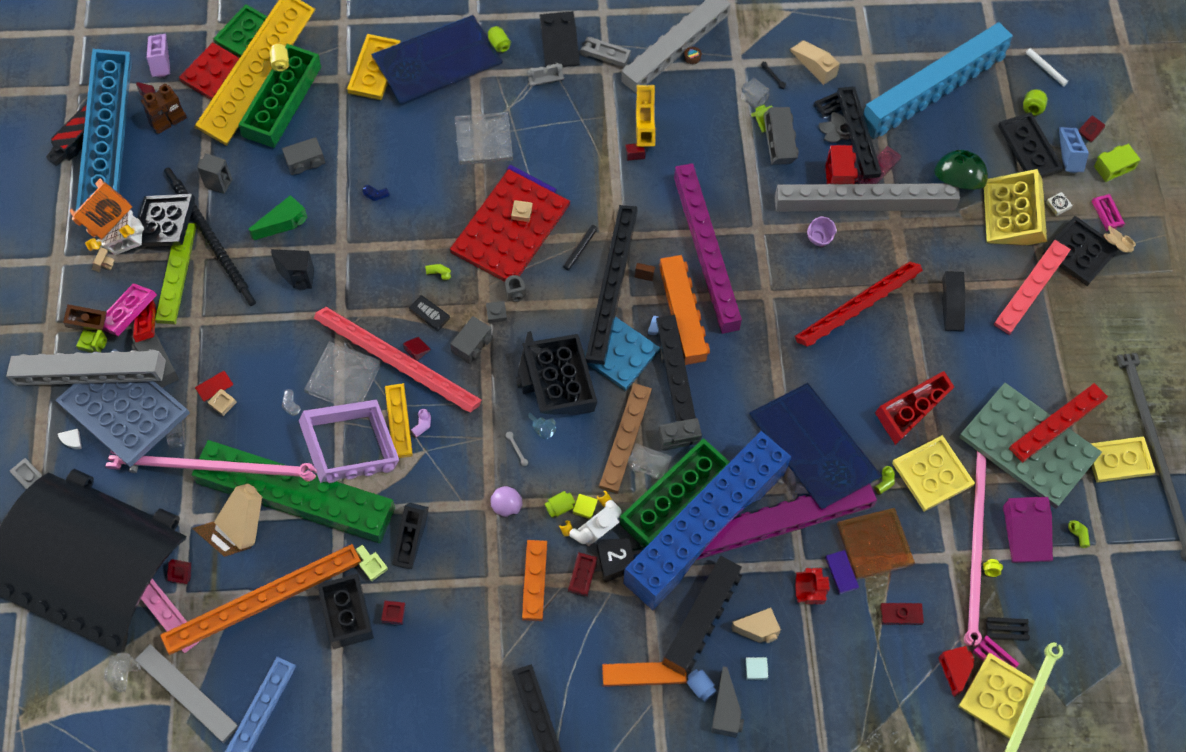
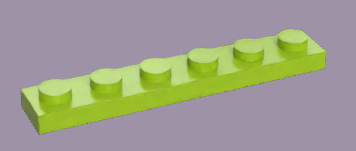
(175, 279)

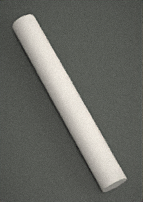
(1050, 70)

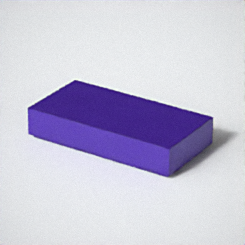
(842, 572)

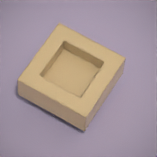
(521, 211)
(222, 402)

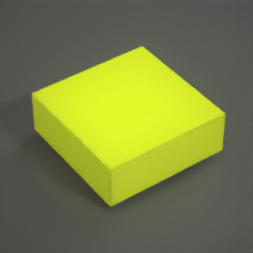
(585, 506)

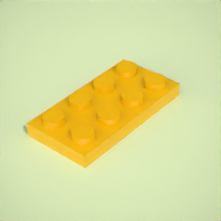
(367, 78)

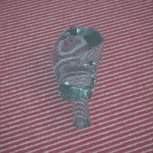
(543, 427)

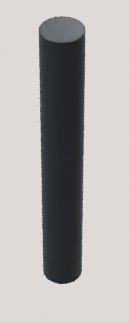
(583, 243)

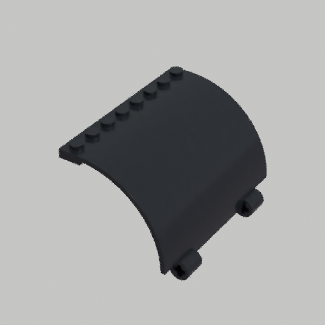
(82, 556)

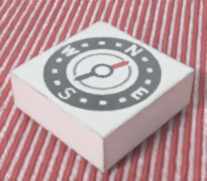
(1058, 204)

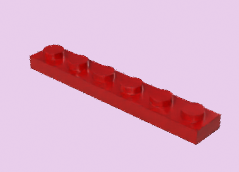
(1058, 422)

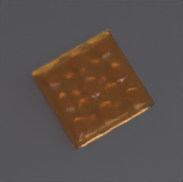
(875, 543)

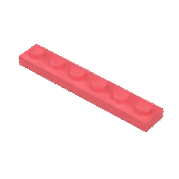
(1032, 287)

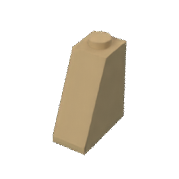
(241, 516)

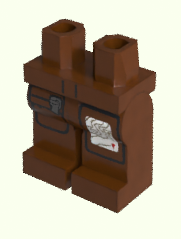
(160, 105)

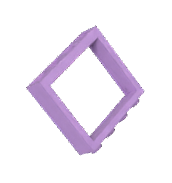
(348, 412)

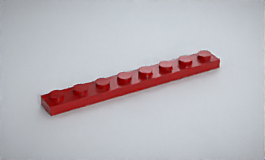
(857, 304)

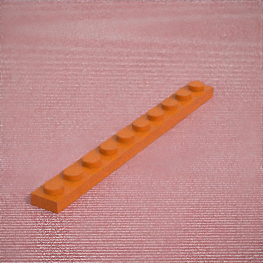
(260, 599)

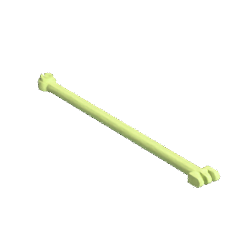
(1034, 697)

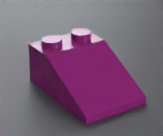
(1029, 529)

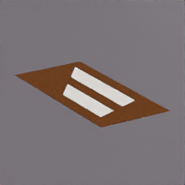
(217, 539)

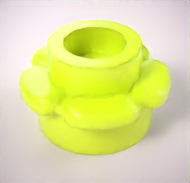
(992, 568)

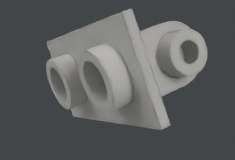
(544, 75)

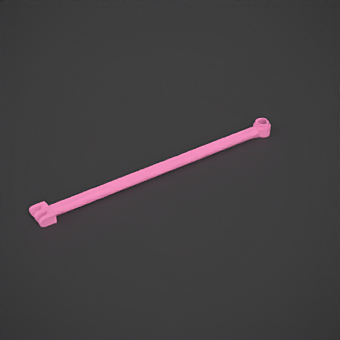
(297, 471)
(976, 561)

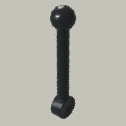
(782, 85)

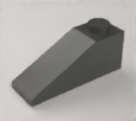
(727, 709)

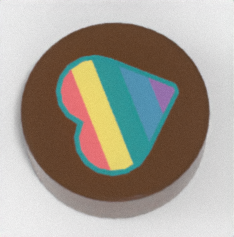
(692, 55)

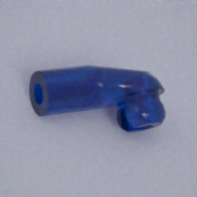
(374, 194)

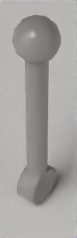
(509, 436)

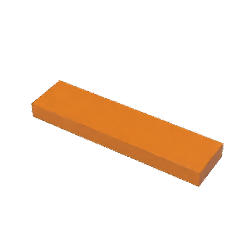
(640, 674)

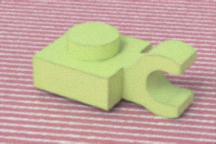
(371, 564)

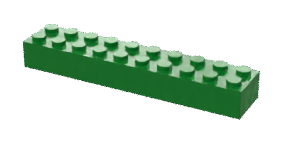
(323, 503)

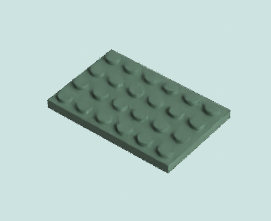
(1048, 472)

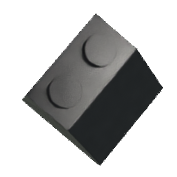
(294, 267)

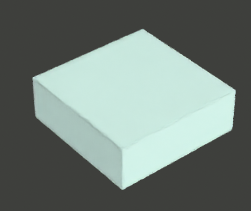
(756, 668)

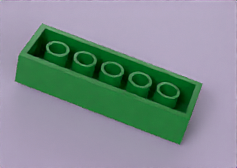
(280, 97)
(672, 493)

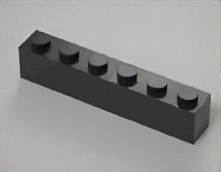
(702, 615)

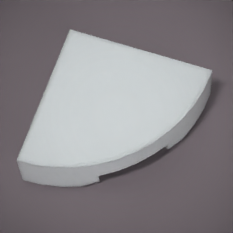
(71, 439)

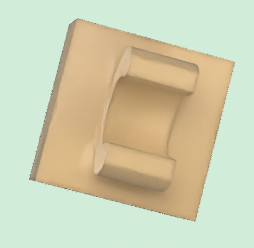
(102, 261)

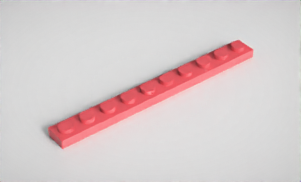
(398, 359)

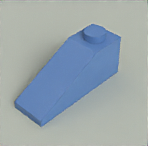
(1072, 150)

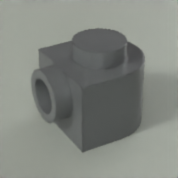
(515, 288)

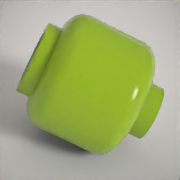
(1035, 102)

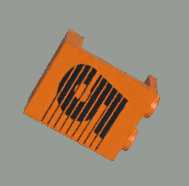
(101, 210)

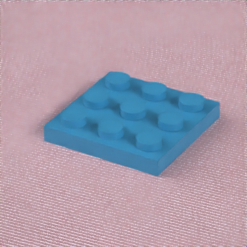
(626, 356)

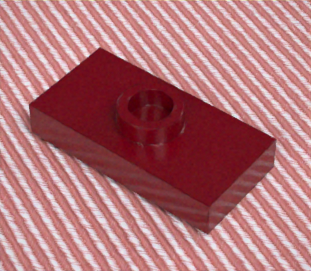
(582, 574)
(901, 614)

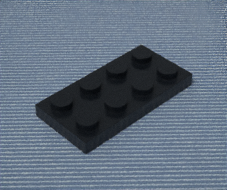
(1030, 145)

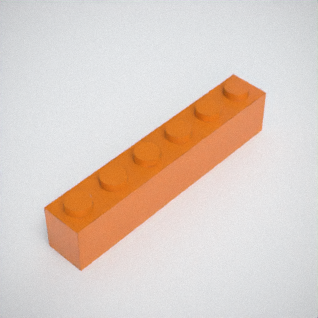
(682, 305)

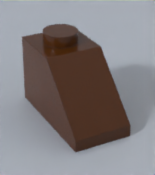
(84, 318)

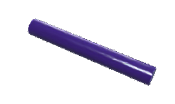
(522, 173)

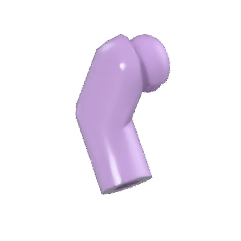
(424, 423)

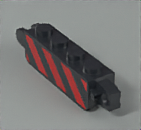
(68, 139)

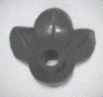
(835, 128)

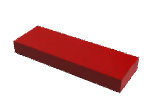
(145, 323)

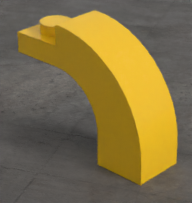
(645, 115)

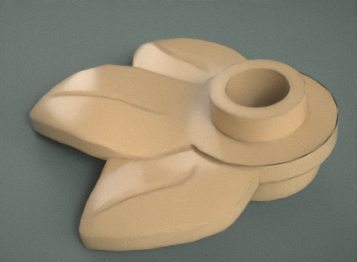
(1124, 243)

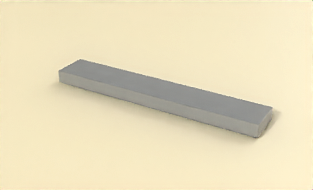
(187, 693)

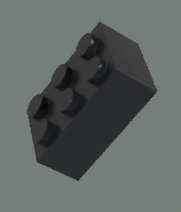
(345, 611)

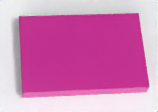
(127, 308)

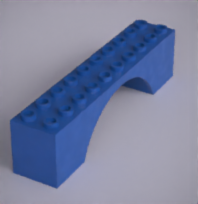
(682, 541)

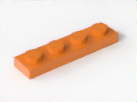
(534, 580)

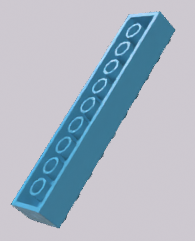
(937, 80)
(104, 122)

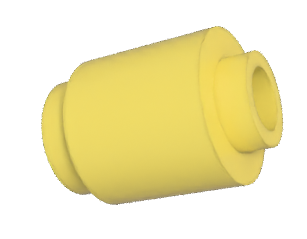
(279, 57)

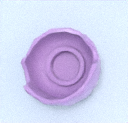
(821, 231)
(506, 501)

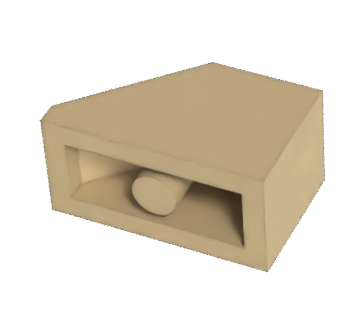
(758, 627)

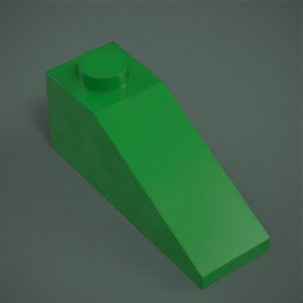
(280, 219)

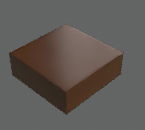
(644, 271)

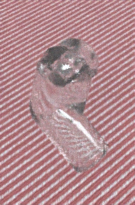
(288, 404)

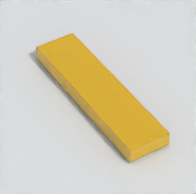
(399, 419)

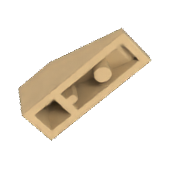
(817, 61)

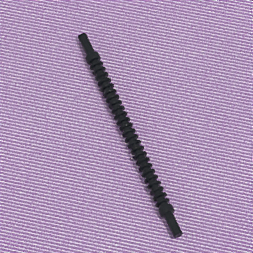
(206, 231)

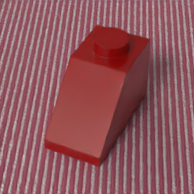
(957, 667)

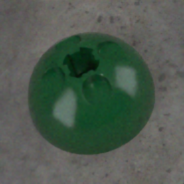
(962, 170)

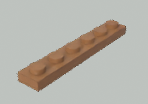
(625, 438)

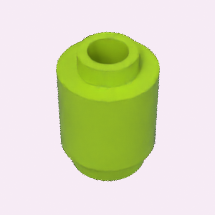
(499, 39)
(560, 504)

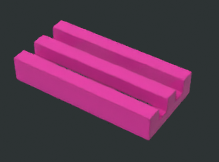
(1105, 213)
(997, 649)

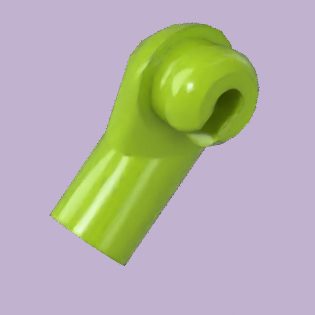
(438, 268)
(888, 480)
(1081, 532)

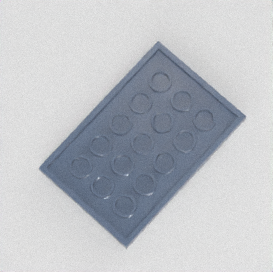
(124, 414)

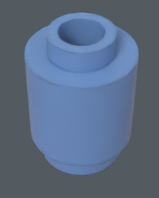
(701, 685)

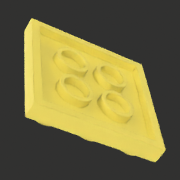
(933, 473)
(997, 695)

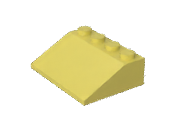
(1015, 209)

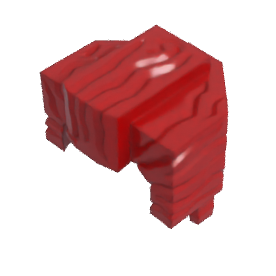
(811, 586)

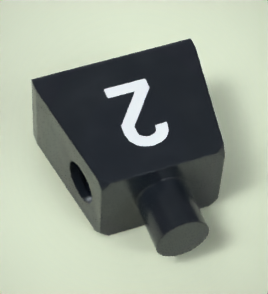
(615, 557)

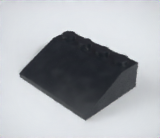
(560, 375)

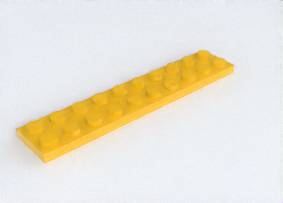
(242, 84)

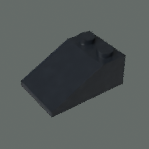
(559, 39)

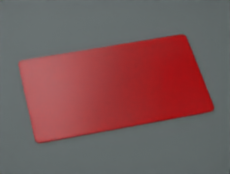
(213, 385)

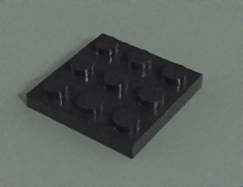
(165, 219)
(1088, 250)

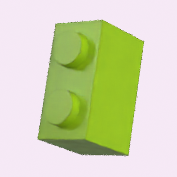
(1116, 162)

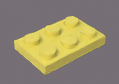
(1122, 460)

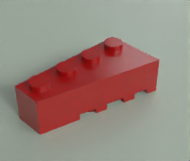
(908, 409)

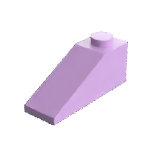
(158, 55)

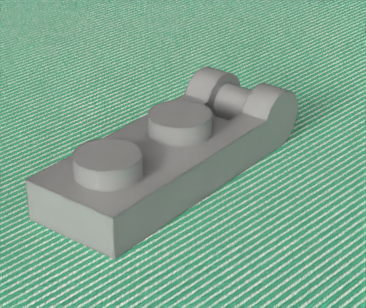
(605, 51)

